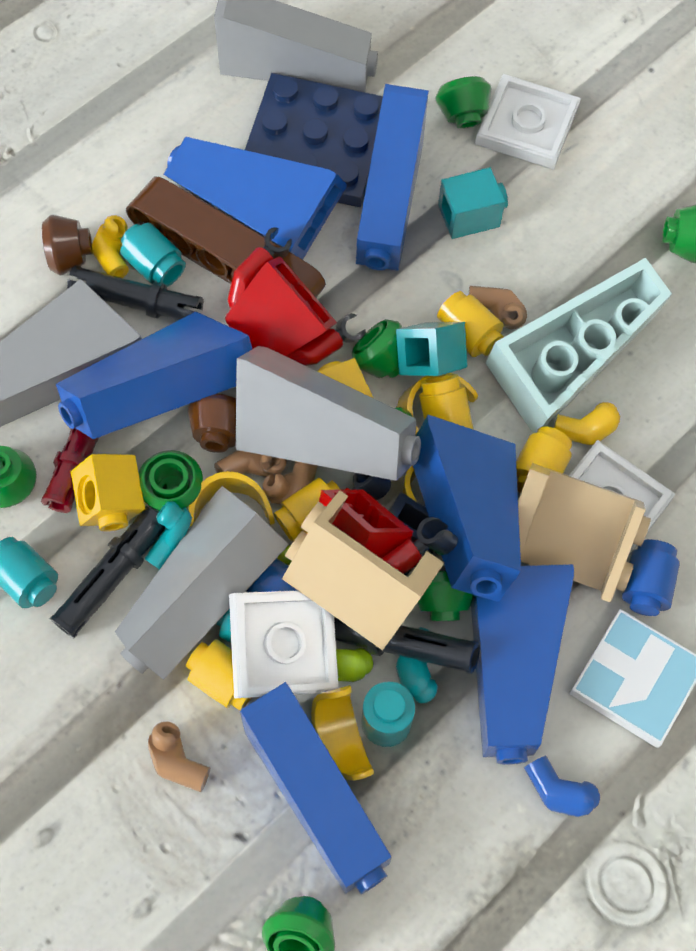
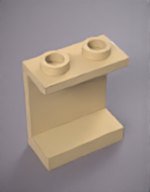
(581, 526)
(352, 579)

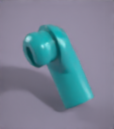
(177, 524)
(416, 678)

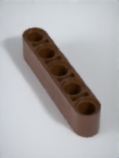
(206, 233)

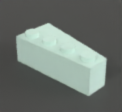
(568, 347)

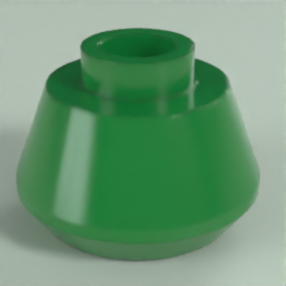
(464, 100)
(681, 233)
(377, 350)
(16, 476)
(169, 478)
(443, 601)
(299, 926)

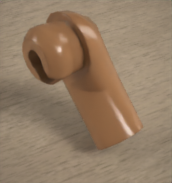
(502, 304)
(250, 463)
(283, 486)
(170, 758)

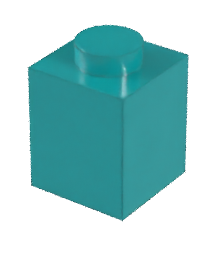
(472, 202)
(431, 348)

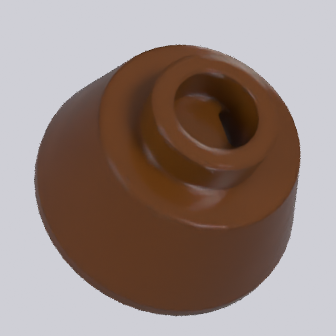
(65, 243)
(214, 422)

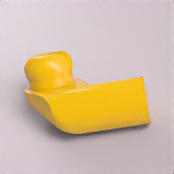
(108, 244)
(592, 427)

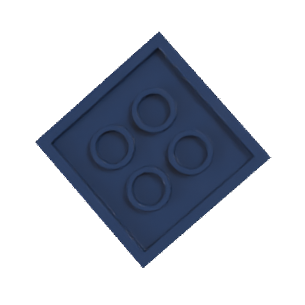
(319, 128)

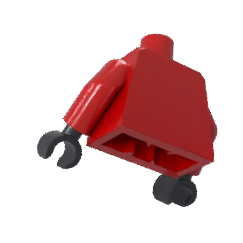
(280, 310)
(383, 532)

